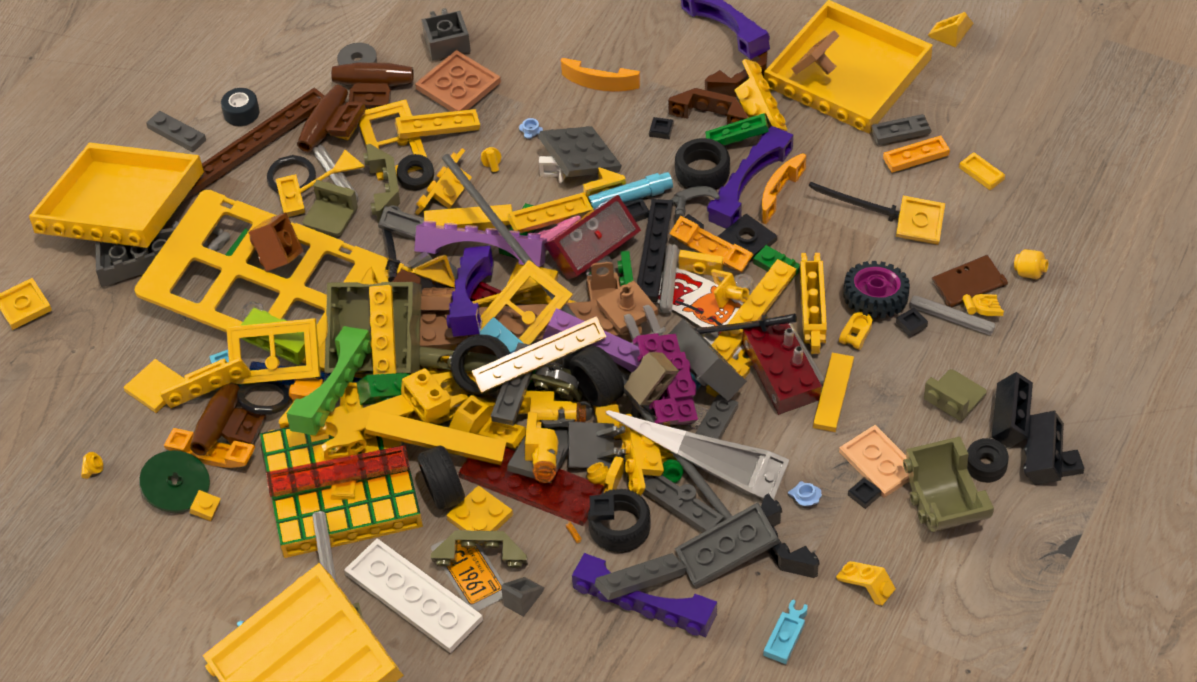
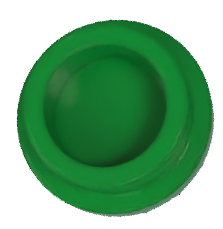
(672, 470)

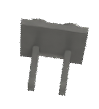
(592, 444)

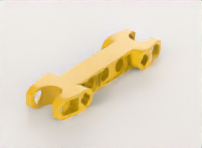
(350, 427)

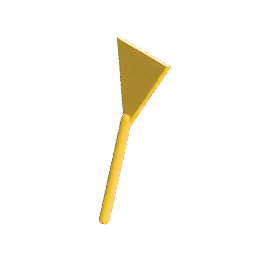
(345, 163)

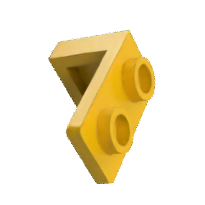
(872, 577)

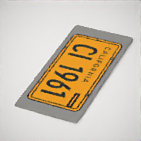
(474, 577)

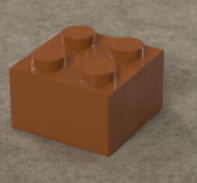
(275, 242)

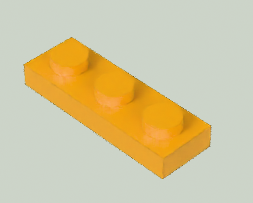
(916, 154)

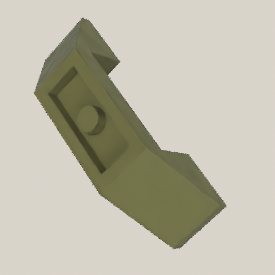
(382, 162)
(447, 551)

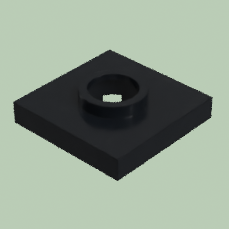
(746, 223)

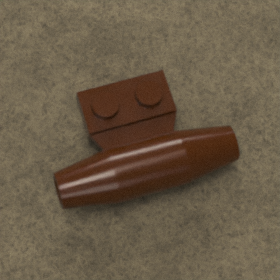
(372, 81)
(330, 117)
(225, 420)

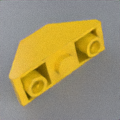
(473, 413)

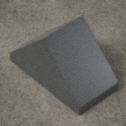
(520, 594)

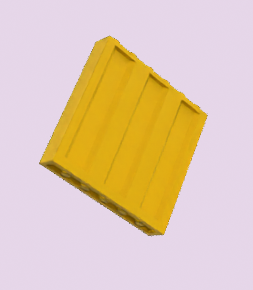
(303, 637)

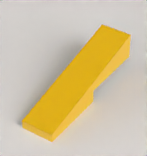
(468, 216)

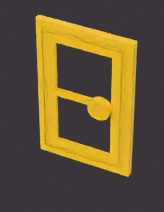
(386, 110)
(537, 324)
(273, 373)

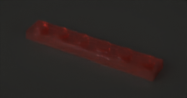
(337, 471)

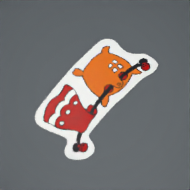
(697, 302)

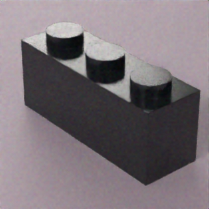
(1012, 410)
(1044, 448)

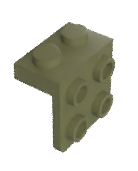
(331, 209)
(566, 391)
(954, 394)

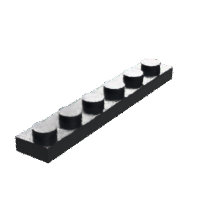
(655, 247)

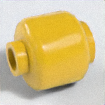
(1031, 264)

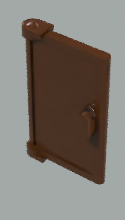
(979, 279)

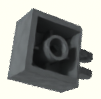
(445, 34)

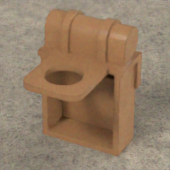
(602, 284)
(436, 298)

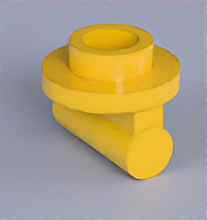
(491, 158)
(91, 465)

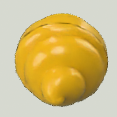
(597, 473)

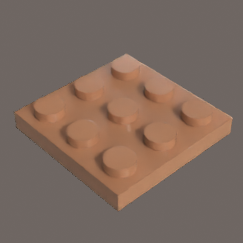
(458, 82)

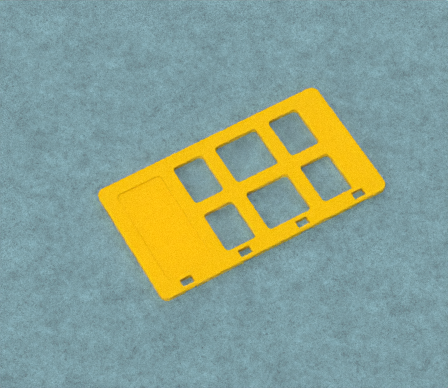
(187, 246)

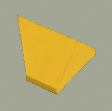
(951, 29)
(437, 271)

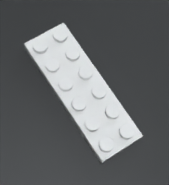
(413, 595)

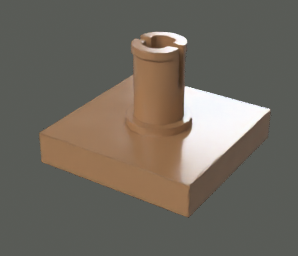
(817, 55)
(623, 301)

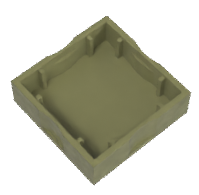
(350, 306)

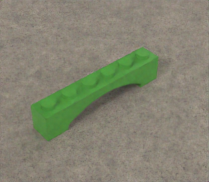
(311, 412)

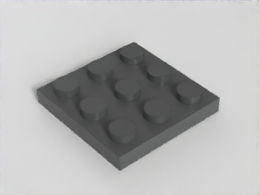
(579, 151)

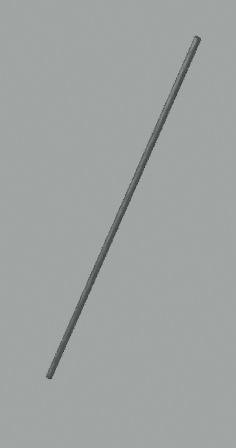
(520, 252)

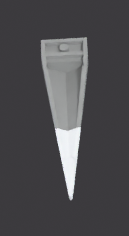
(741, 466)

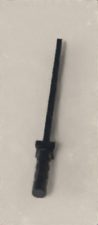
(891, 212)
(392, 263)
(764, 322)

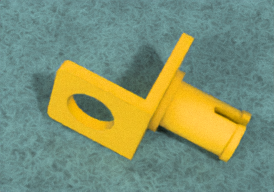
(727, 288)

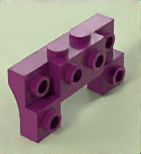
(677, 400)

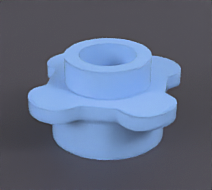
(530, 128)

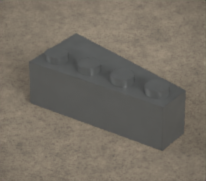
(123, 262)
(707, 363)

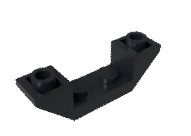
(797, 562)

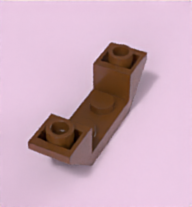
(722, 84)
(683, 103)

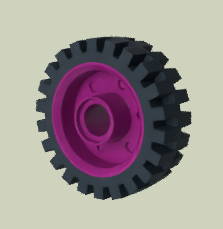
(876, 289)

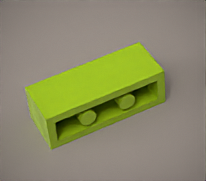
(287, 346)

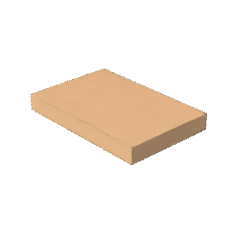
(877, 460)

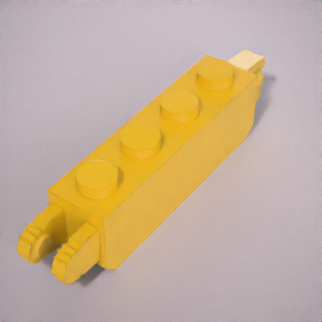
(813, 302)

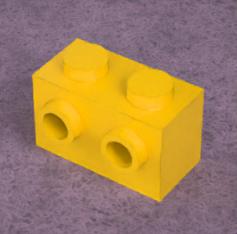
(425, 395)

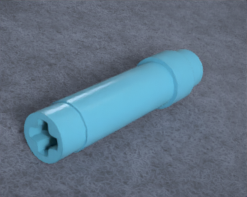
(649, 186)

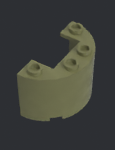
(944, 486)

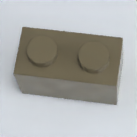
(651, 378)

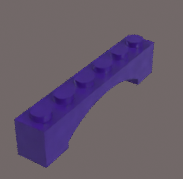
(751, 38)
(771, 148)
(464, 314)
(690, 614)

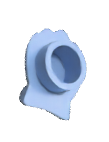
(806, 494)

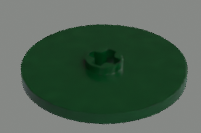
(157, 477)

